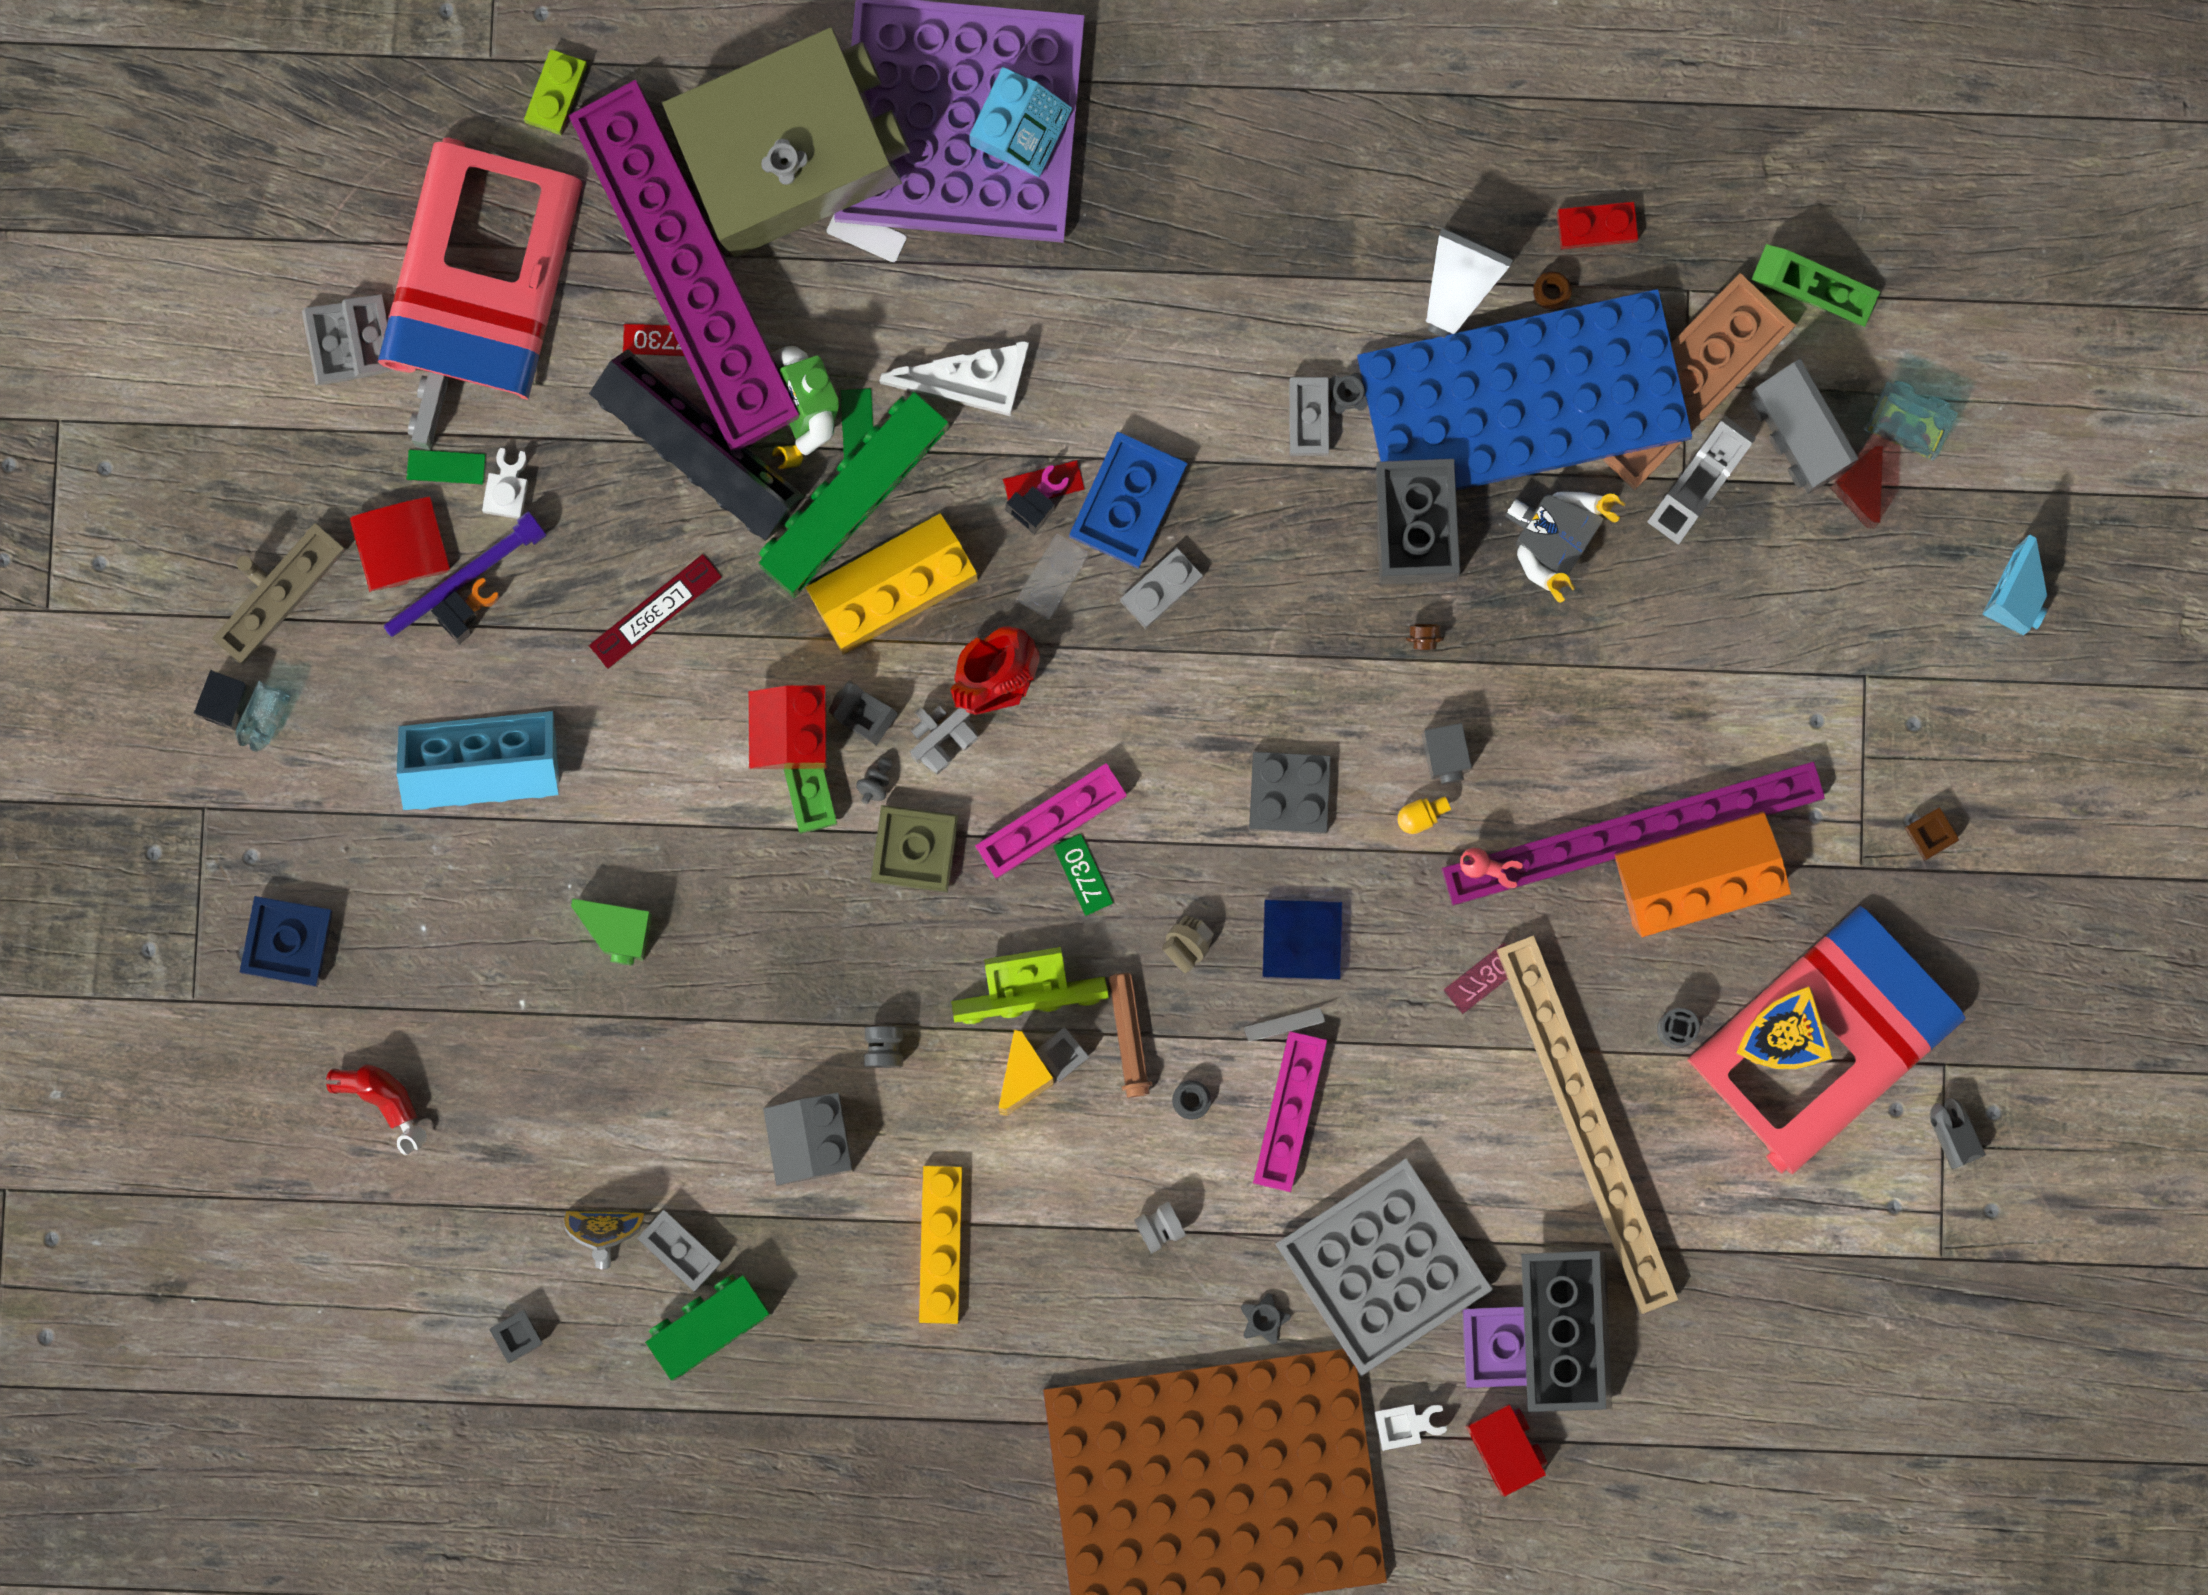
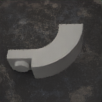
(1701, 480)

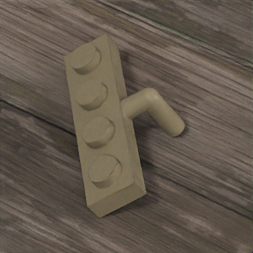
(276, 592)

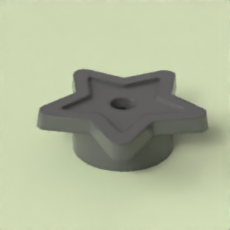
(1256, 1327)

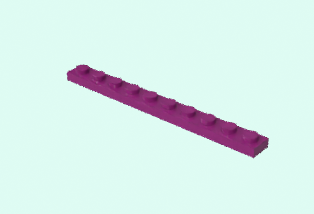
(1602, 840)

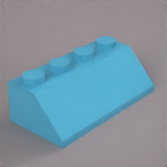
(477, 760)

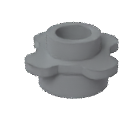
(781, 150)

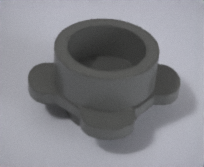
(1340, 385)

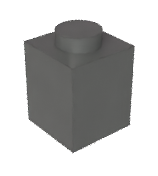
(1446, 753)

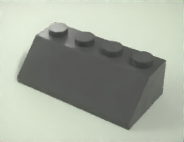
(1566, 1331)

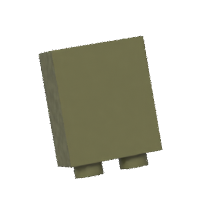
(797, 94)

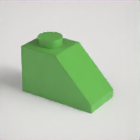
(616, 929)

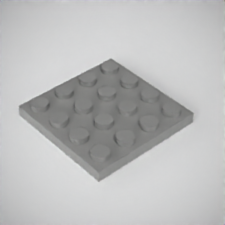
(1383, 1267)

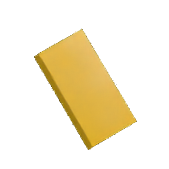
(1024, 1076)

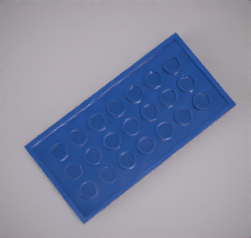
(1530, 392)

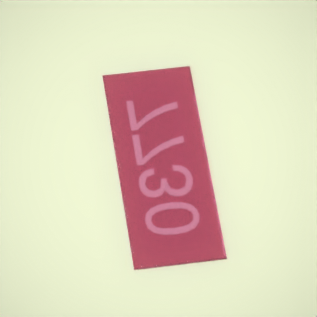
(1477, 982)

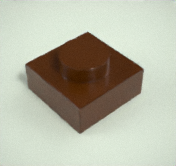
(1931, 834)

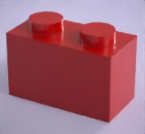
(1507, 1450)

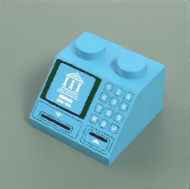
(1020, 122)

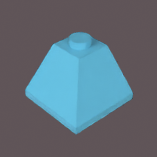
(2020, 590)

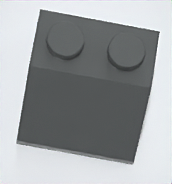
(808, 1139)

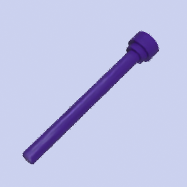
(524, 533)

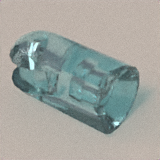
(261, 717)

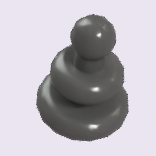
(876, 779)

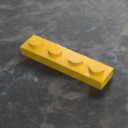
(940, 1245)

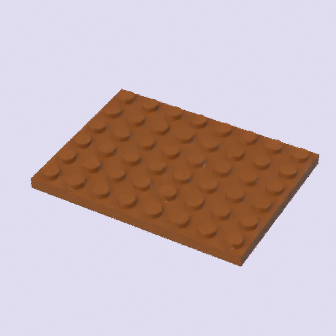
(1217, 1480)

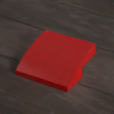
(399, 544)

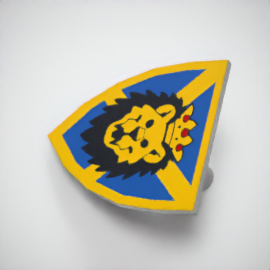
(1787, 1034)
(602, 1231)

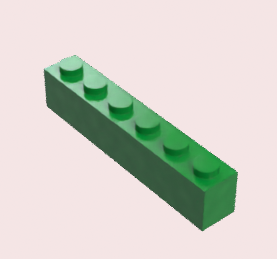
(853, 495)

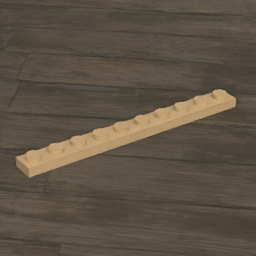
(1587, 1125)

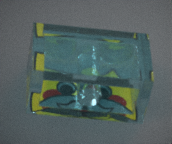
(1911, 419)

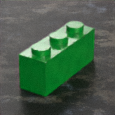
(706, 1326)

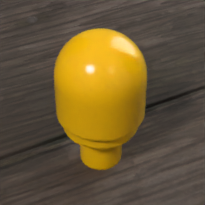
(1421, 814)

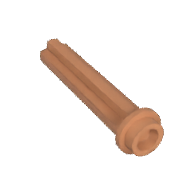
(1129, 1036)

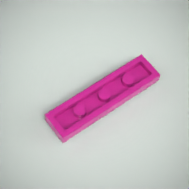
(1051, 821)
(1289, 1111)

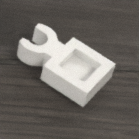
(506, 492)
(1402, 1426)

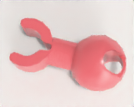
(1482, 865)

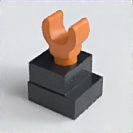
(456, 614)

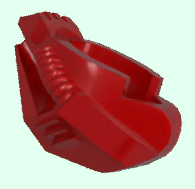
(995, 671)

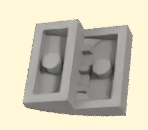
(346, 339)

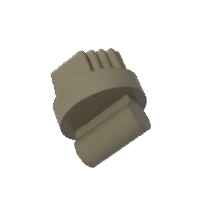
(1188, 943)

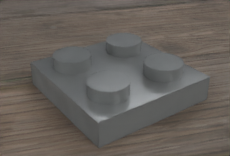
(1289, 793)

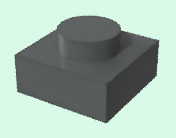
(516, 1336)

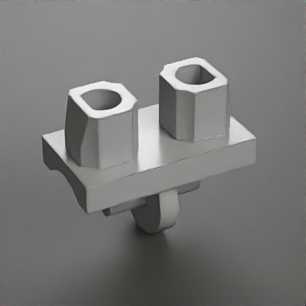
(929, 749)

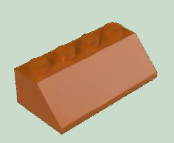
(1702, 874)

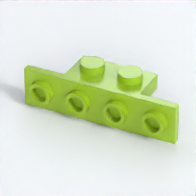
(1027, 984)

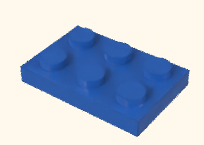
(1128, 500)

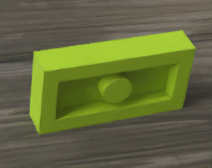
(555, 92)

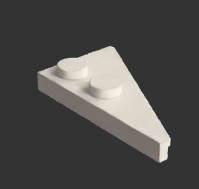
(976, 380)

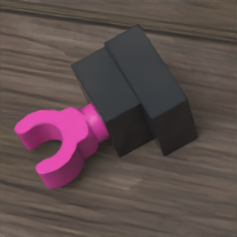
(1035, 506)

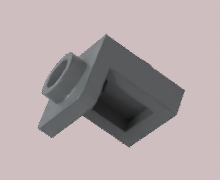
(862, 713)

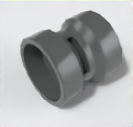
(1672, 1031)
(883, 1047)

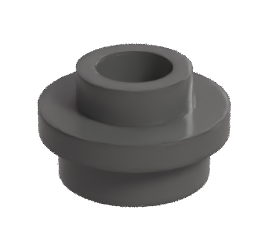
(1196, 1088)

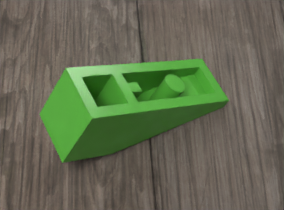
(1815, 285)

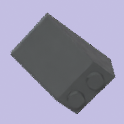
(1417, 521)

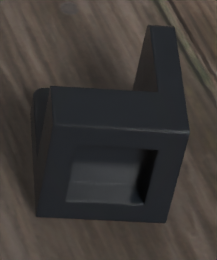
(220, 700)

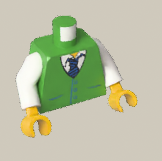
(814, 401)

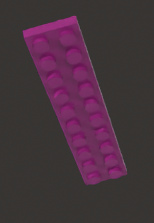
(684, 266)

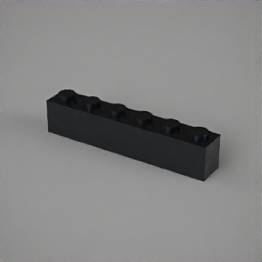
(695, 445)

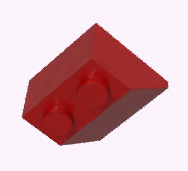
(788, 727)

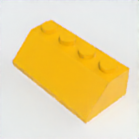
(892, 583)

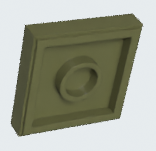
(914, 848)

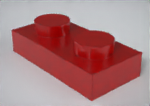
(1597, 225)

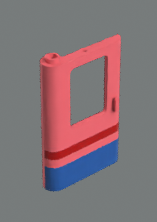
(469, 321)
(1871, 1001)

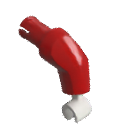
(386, 1093)

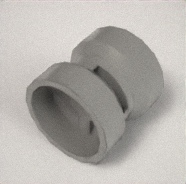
(1159, 1227)

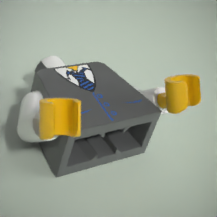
(1558, 534)

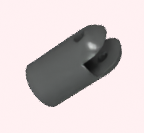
(1955, 1133)

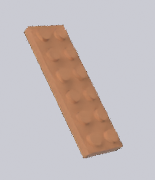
(1712, 361)

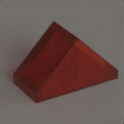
(1862, 488)

